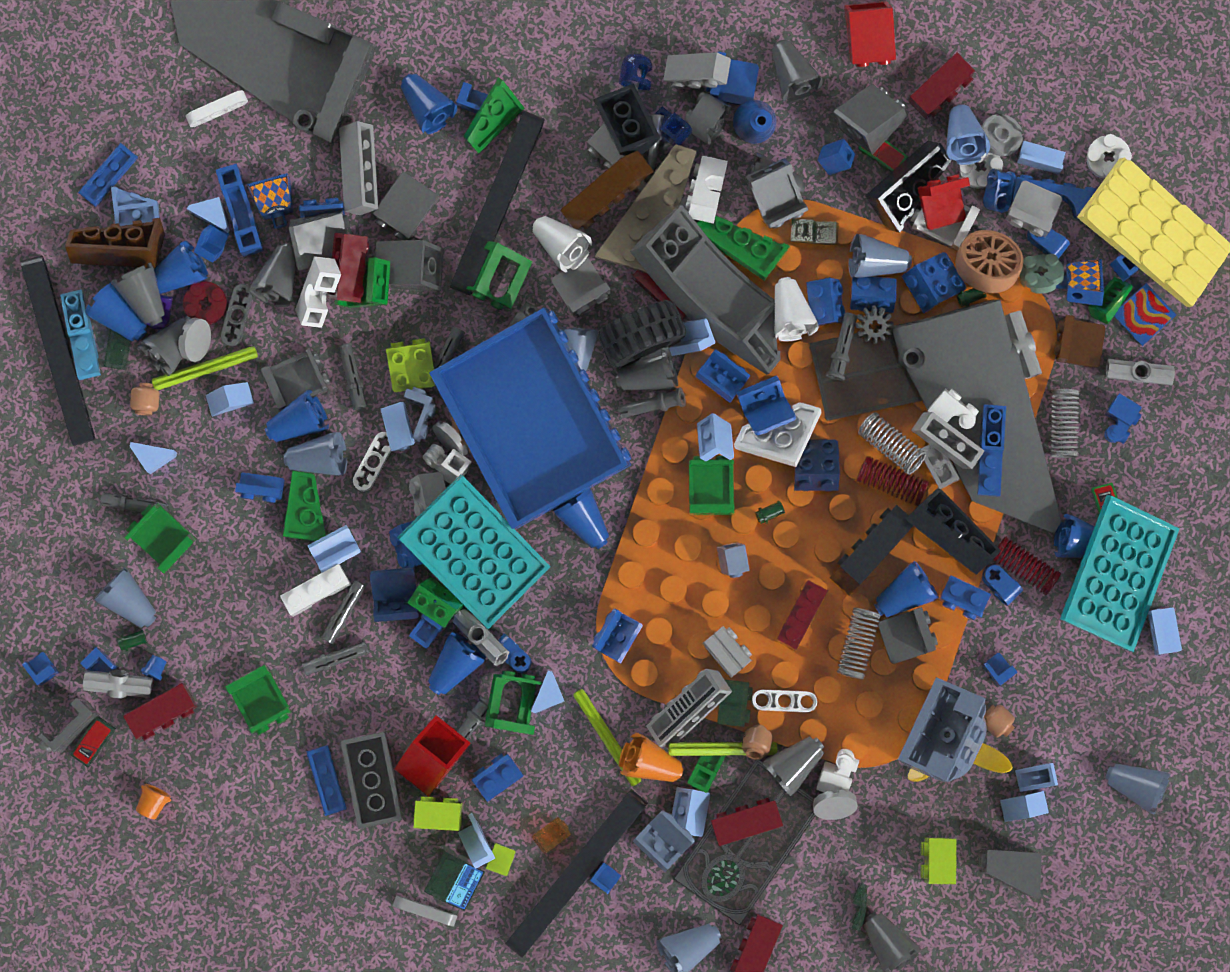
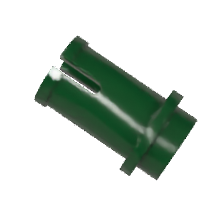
(970, 296)
(769, 512)
(131, 640)

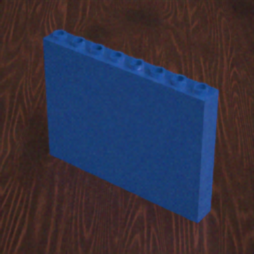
(531, 418)

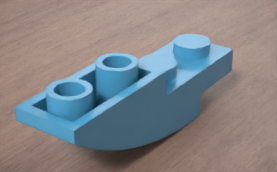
(80, 334)

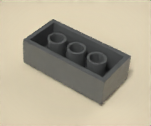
(372, 780)

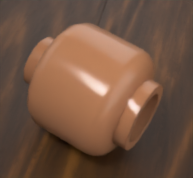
(144, 399)
(999, 721)
(757, 742)

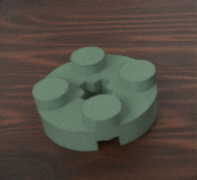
(1041, 263)

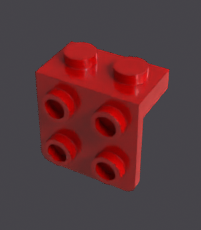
(943, 201)

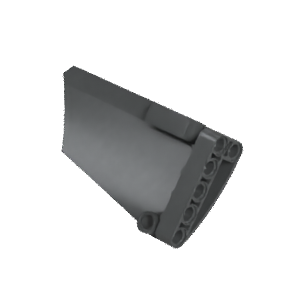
(279, 56)
(976, 358)

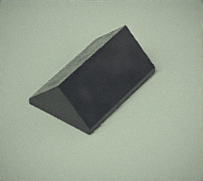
(627, 120)

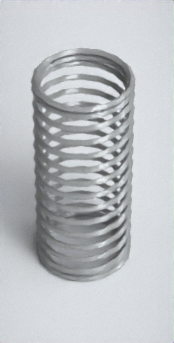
(1066, 394)
(876, 418)
(861, 613)

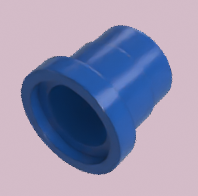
(154, 668)

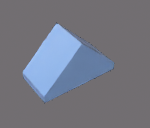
(210, 212)
(229, 398)
(152, 457)
(548, 695)
(1036, 777)
(1024, 806)

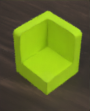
(502, 861)

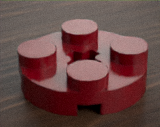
(215, 296)

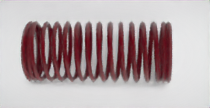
(868, 460)
(1053, 578)

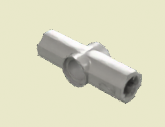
(1024, 344)
(1153, 372)
(488, 644)
(117, 684)

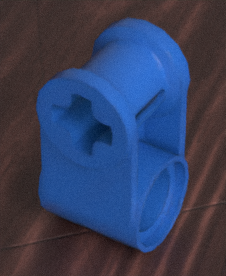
(999, 190)
(1051, 244)
(1005, 587)
(515, 652)

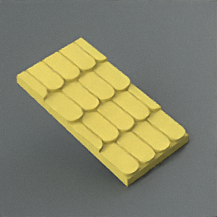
(1155, 231)

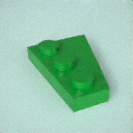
(494, 115)
(303, 509)

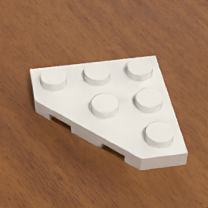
(782, 443)

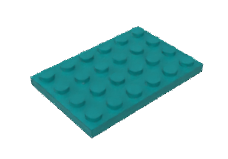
(474, 551)
(1119, 573)

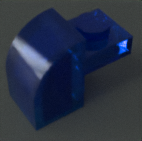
(674, 128)

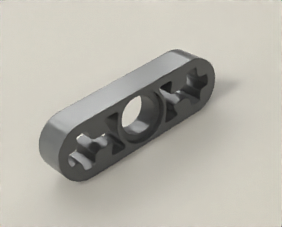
(227, 329)

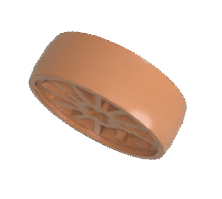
(992, 255)

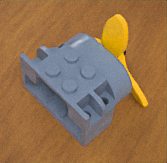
(950, 736)

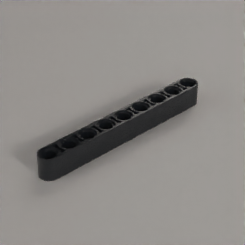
(497, 201)
(57, 350)
(576, 873)

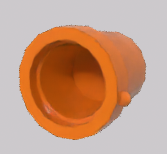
(152, 801)

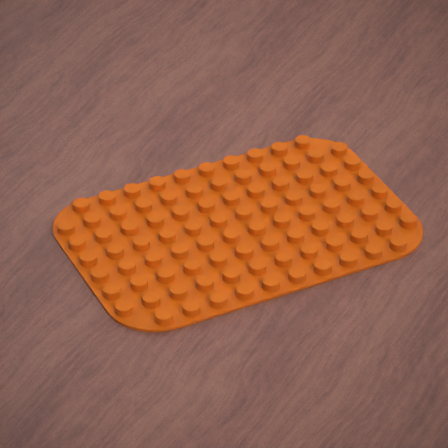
(670, 564)

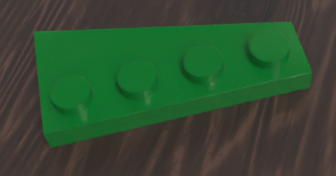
(748, 249)

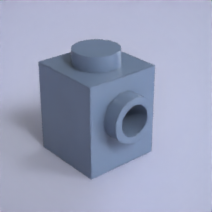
(733, 559)

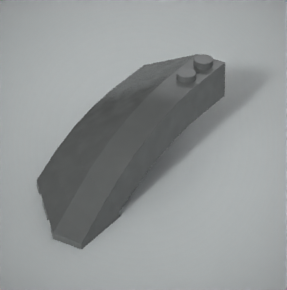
(711, 288)

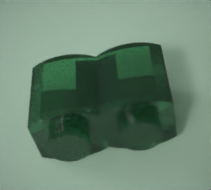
(733, 708)

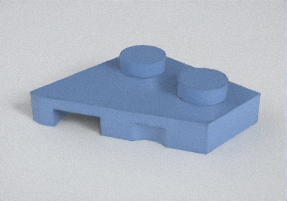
(132, 207)

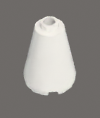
(562, 242)
(792, 312)

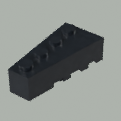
(898, 193)
(953, 531)
(872, 550)

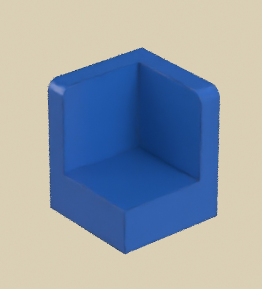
(470, 99)
(836, 157)
(211, 243)
(98, 661)
(41, 669)
(999, 669)
(605, 877)

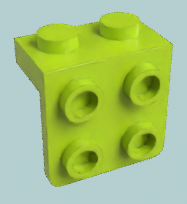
(410, 365)

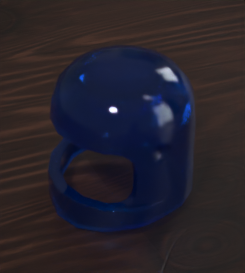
(629, 68)

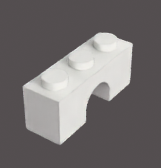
(710, 176)
(312, 302)
(315, 589)

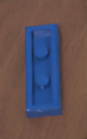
(108, 174)
(326, 780)

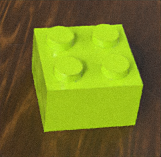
(438, 815)
(939, 861)

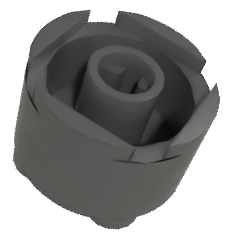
(708, 117)

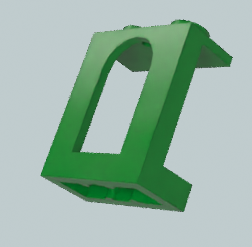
(481, 288)
(438, 611)
(527, 685)

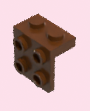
(1079, 342)

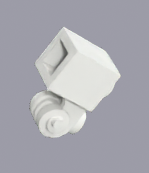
(949, 405)
(450, 465)
(836, 776)

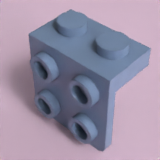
(420, 398)
(664, 840)

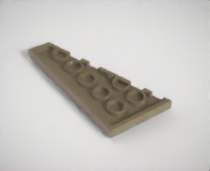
(652, 205)

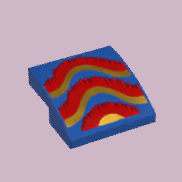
(1144, 314)

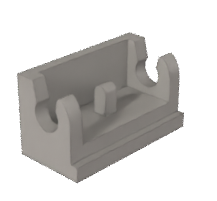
(940, 467)

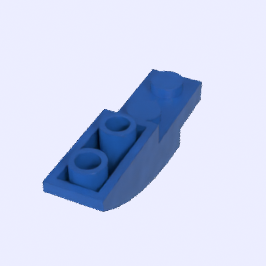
(992, 442)

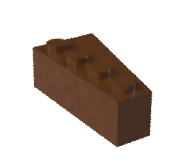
(606, 190)
(117, 245)

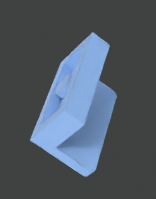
(1041, 157)
(697, 338)
(397, 427)
(715, 437)
(334, 548)
(1164, 631)
(691, 810)
(476, 844)

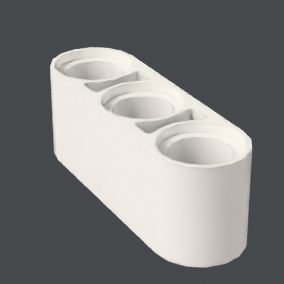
(795, 698)

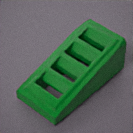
(1107, 312)

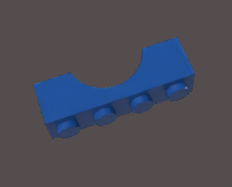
(1073, 196)
(240, 210)

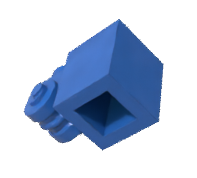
(1124, 414)

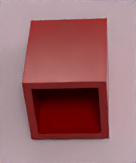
(870, 33)
(432, 755)

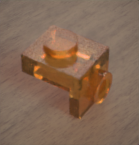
(551, 835)

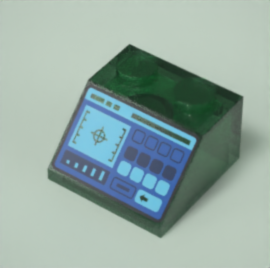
(454, 881)

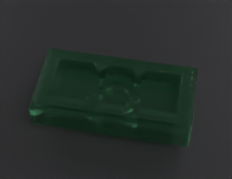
(117, 351)

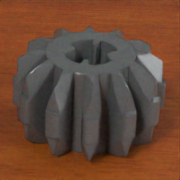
(881, 319)

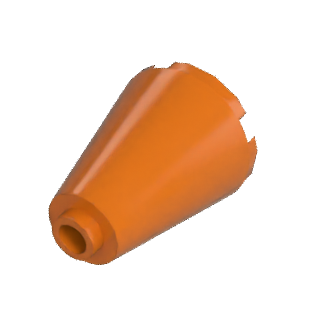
(648, 761)

